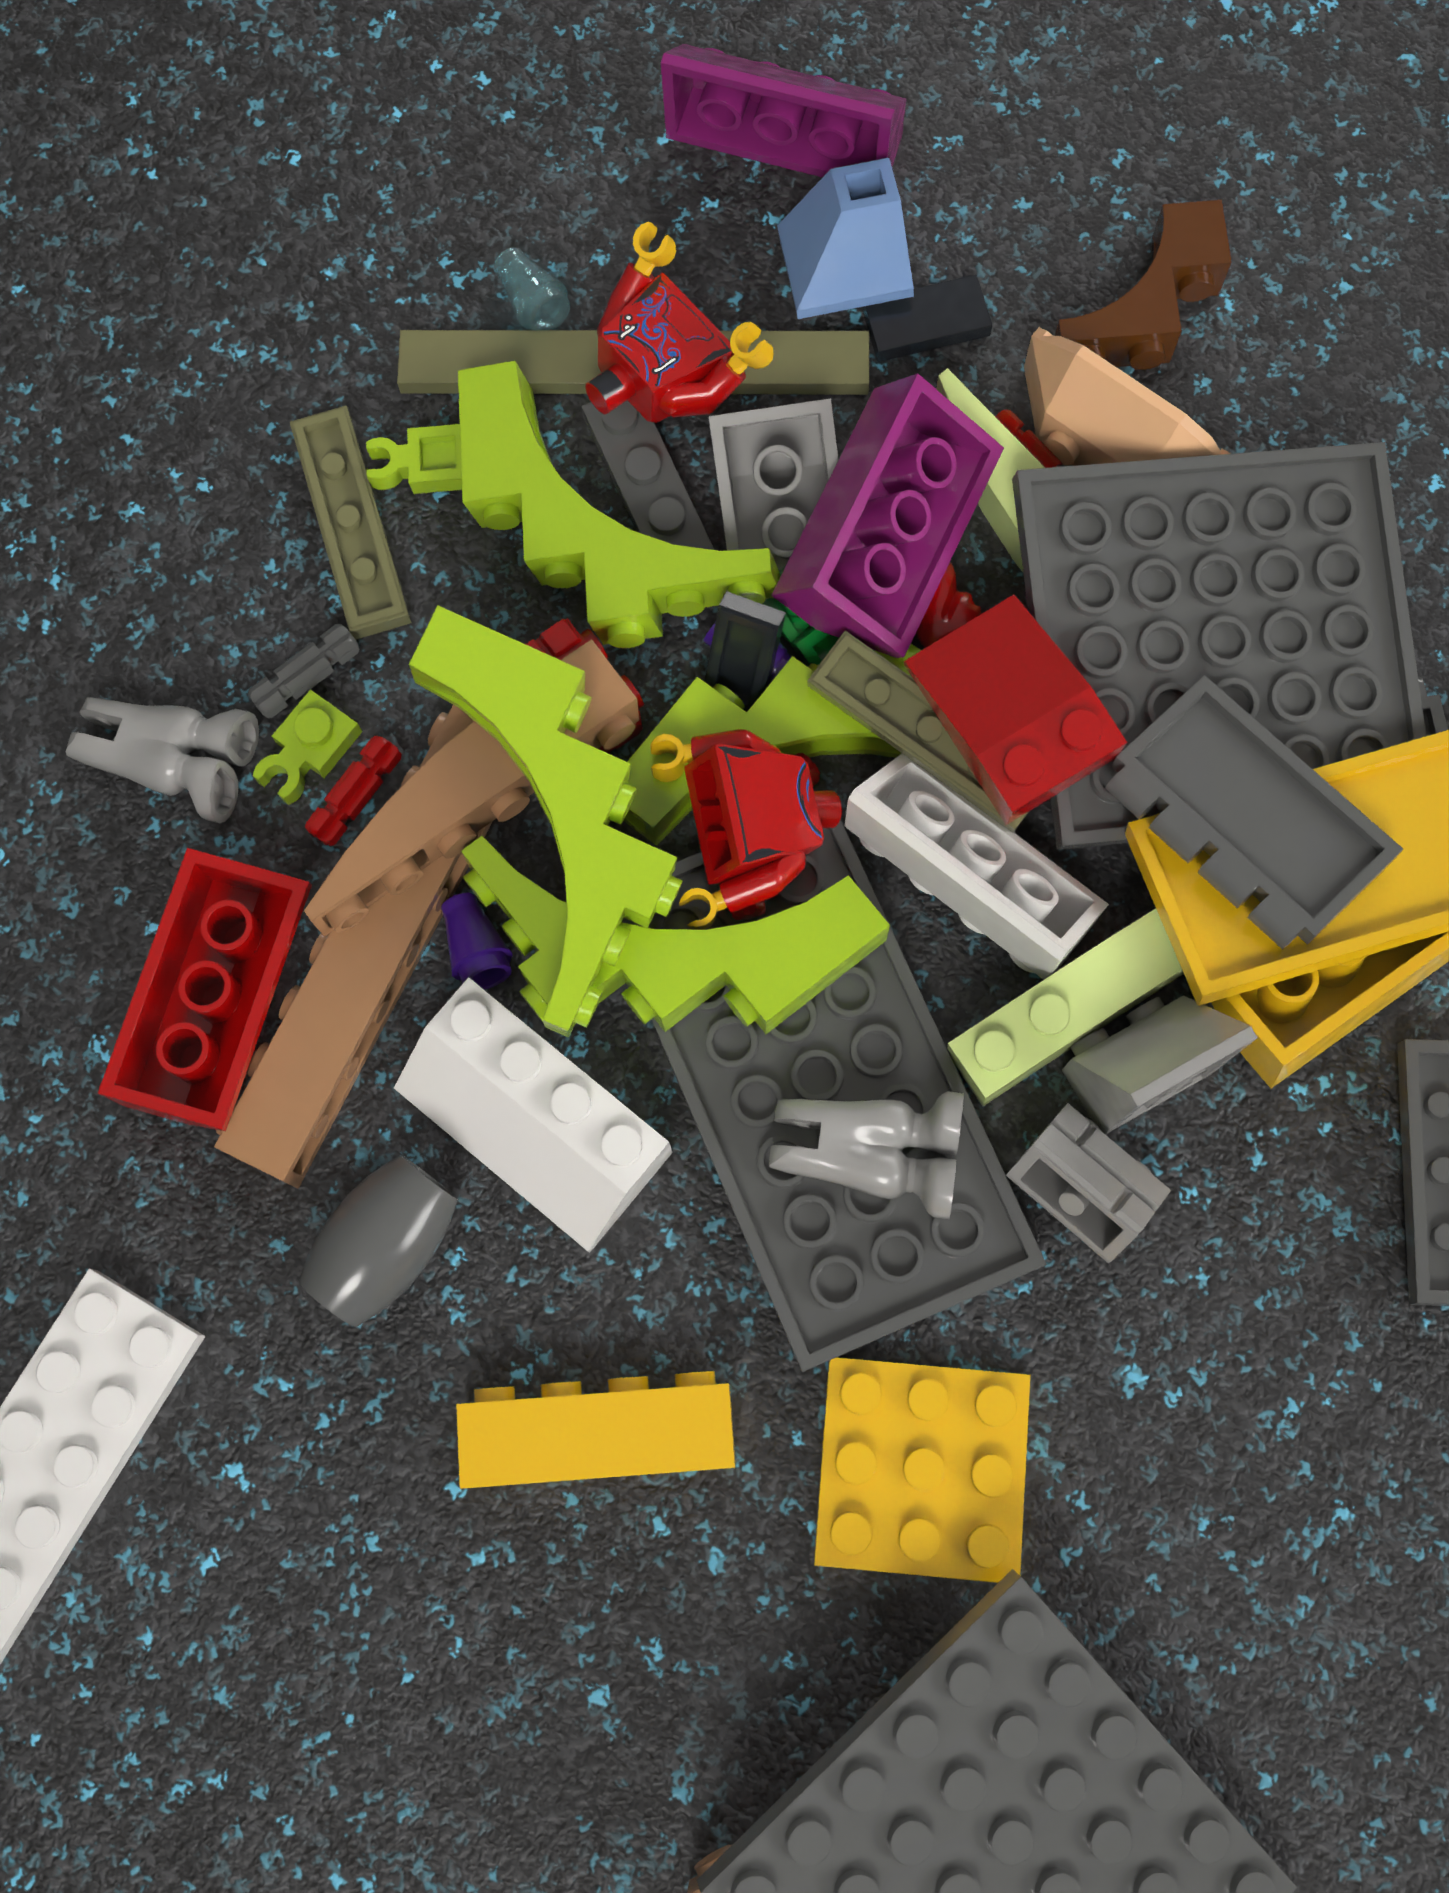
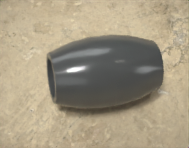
(378, 1241)

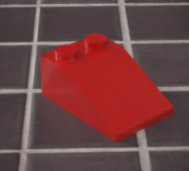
(1015, 708)

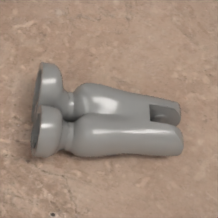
(155, 748)
(865, 1142)

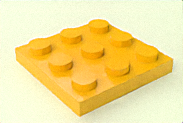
(922, 1470)

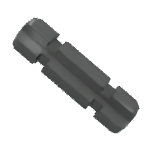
(303, 670)

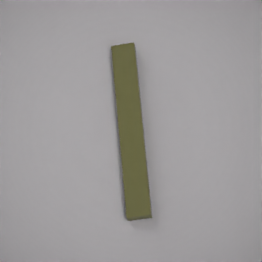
(569, 359)

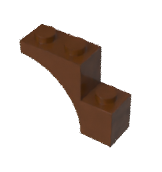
(1187, 264)

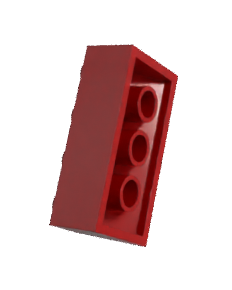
(205, 991)

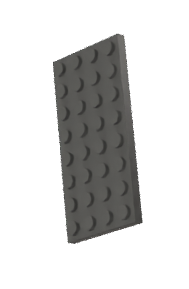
(830, 1255)

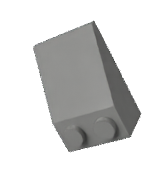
(772, 472)
(1151, 1058)

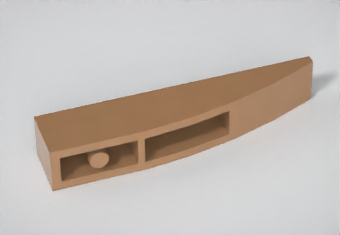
(454, 798)

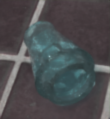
(534, 294)

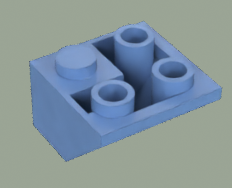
(847, 242)

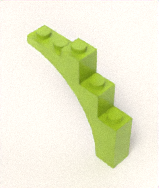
(567, 540)
(527, 706)
(784, 715)
(765, 963)

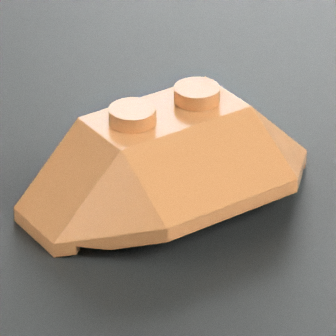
(1100, 414)

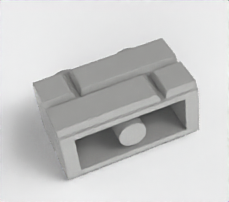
(1089, 1183)

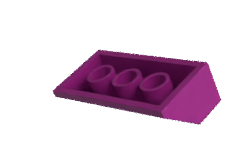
(776, 112)
(889, 517)

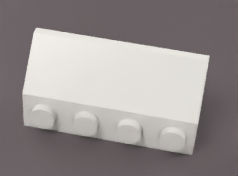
(973, 865)
(531, 1115)

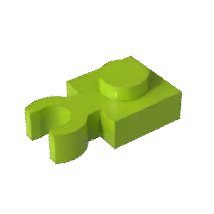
(428, 460)
(311, 738)

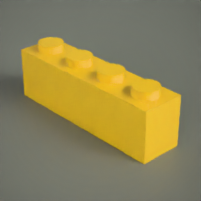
(595, 1434)

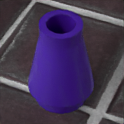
(474, 943)

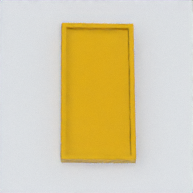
(1227, 954)

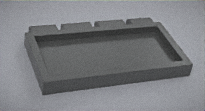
(1254, 811)

